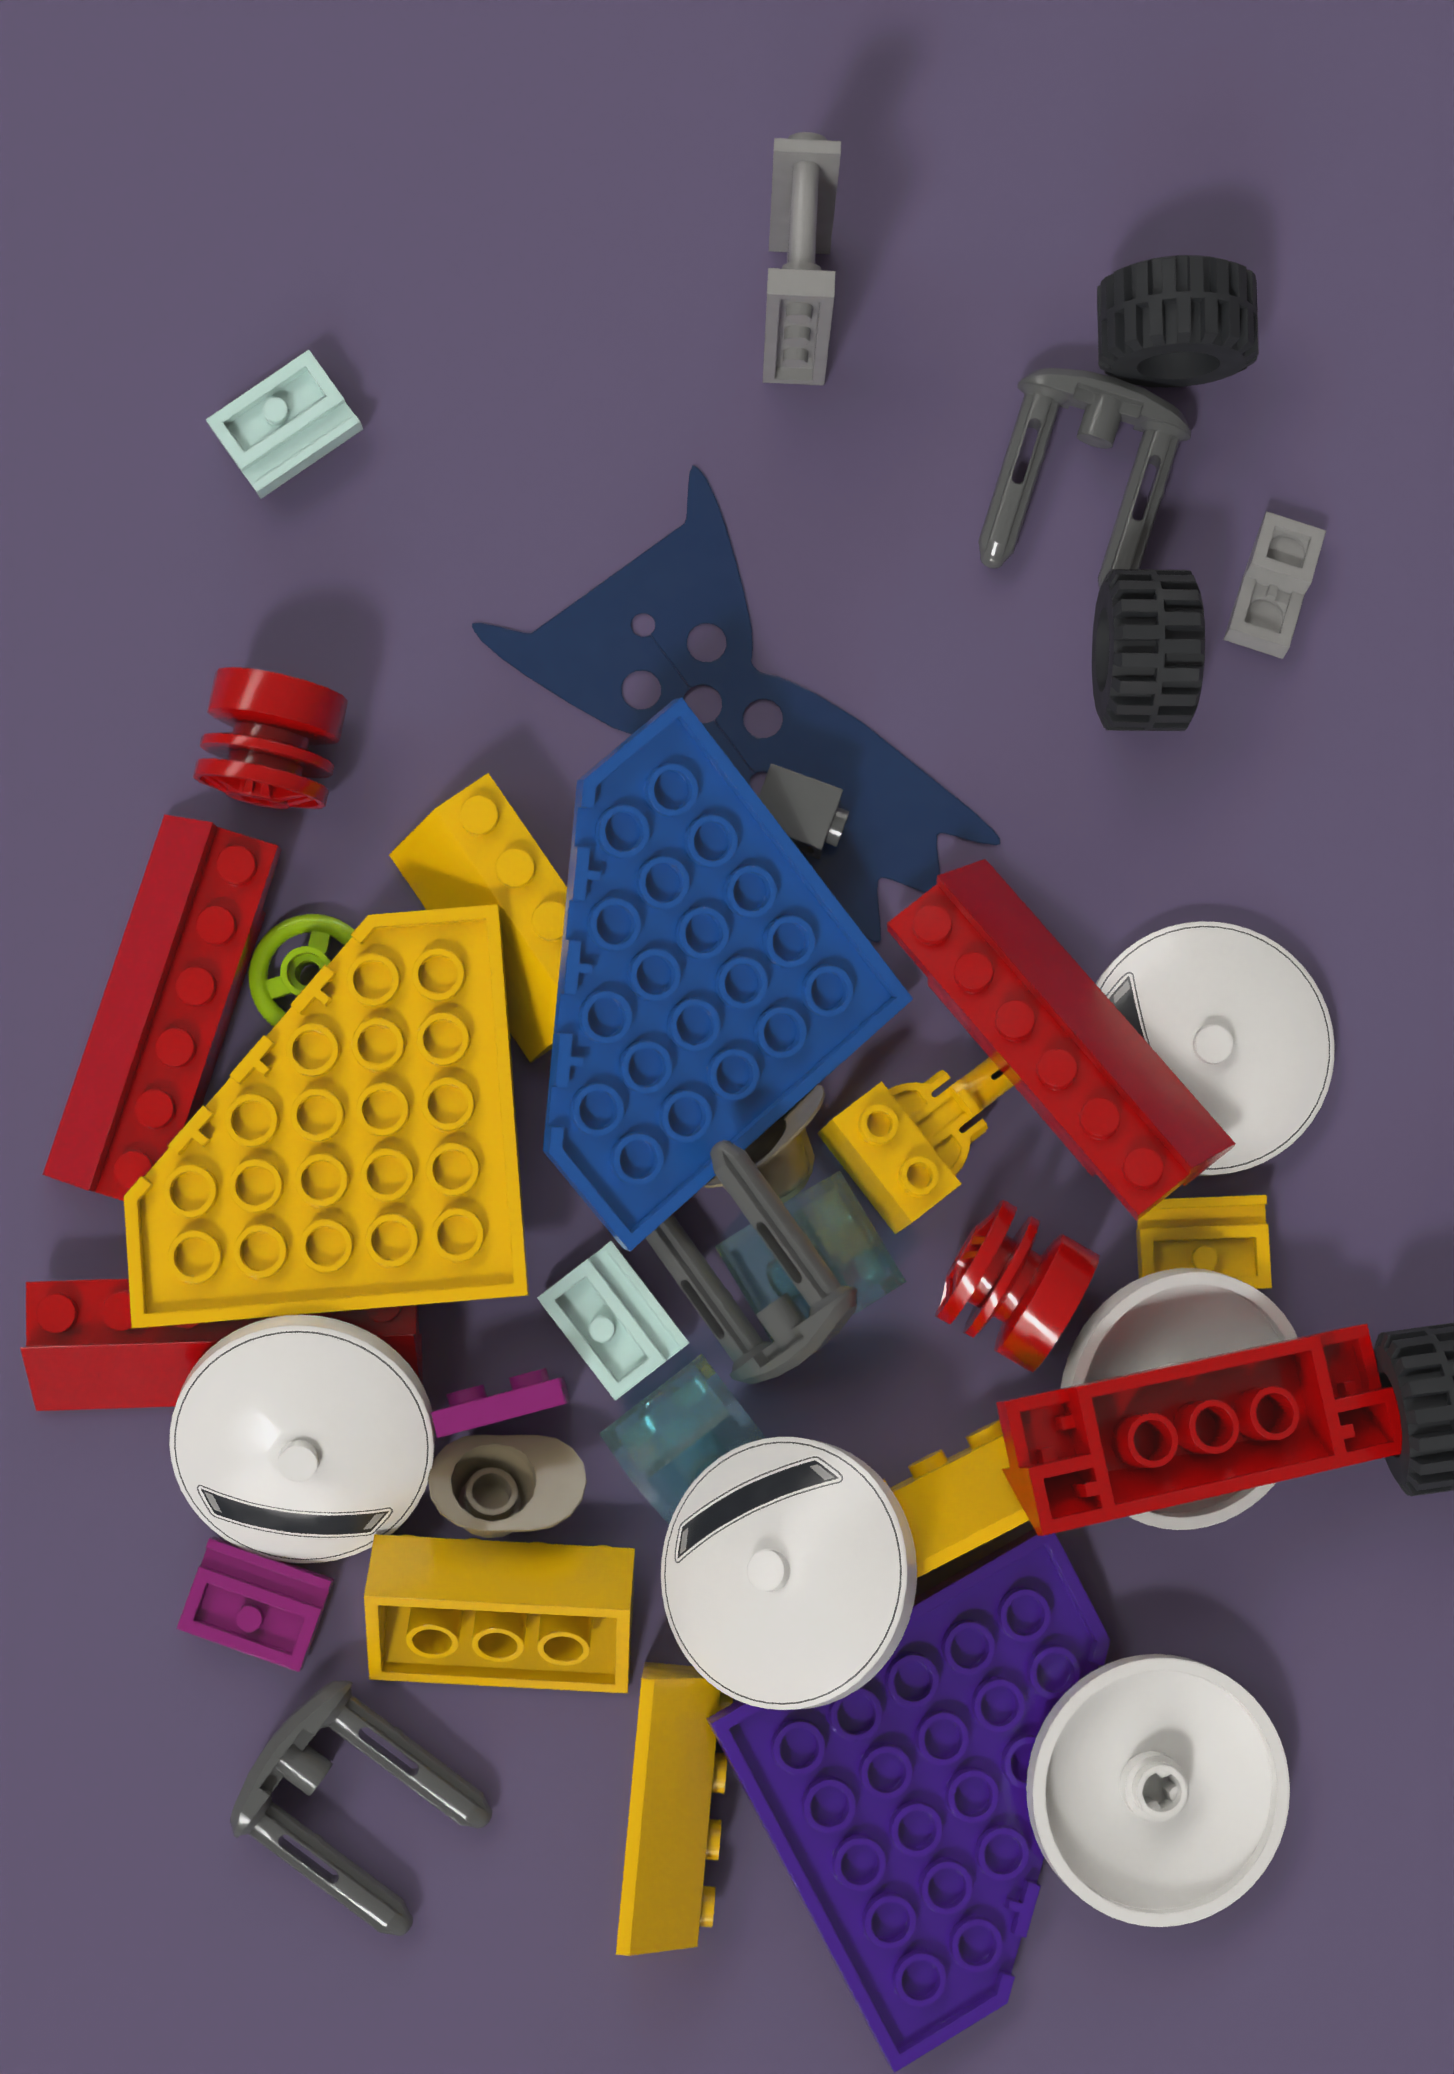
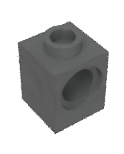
(804, 809)

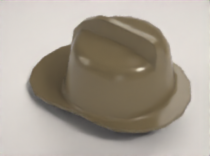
(784, 1149)
(506, 1483)

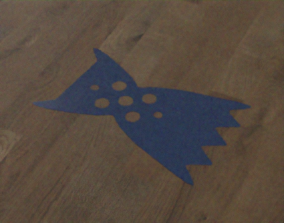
(694, 582)

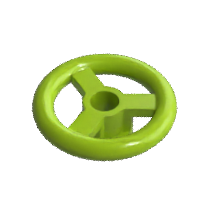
(266, 990)

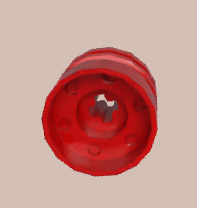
(271, 734)
(1016, 1285)

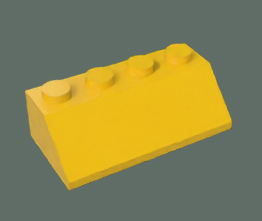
(482, 854)
(959, 1499)
(499, 1613)
(670, 1812)

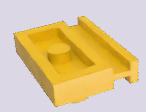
(1207, 1234)

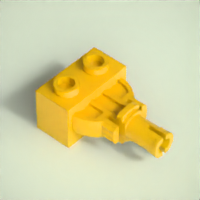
(908, 1144)

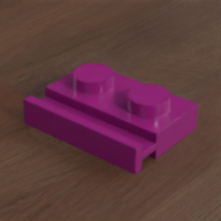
(474, 1409)
(255, 1604)

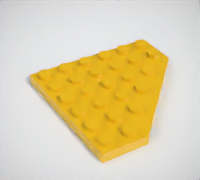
(351, 1146)

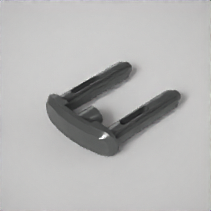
(1105, 405)
(792, 1333)
(292, 1758)

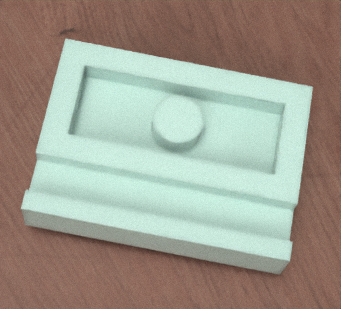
(284, 424)
(613, 1320)

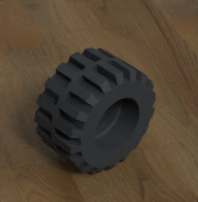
(1177, 321)
(1148, 650)
(1422, 1376)

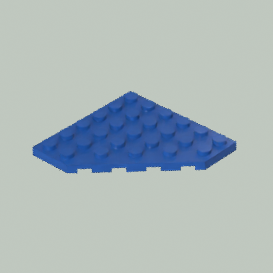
(693, 976)

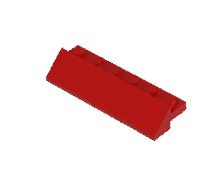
(164, 1004)
(1058, 1037)
(91, 1357)
(1198, 1429)

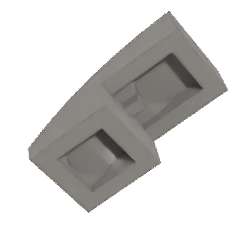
(1274, 585)

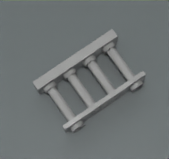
(800, 292)

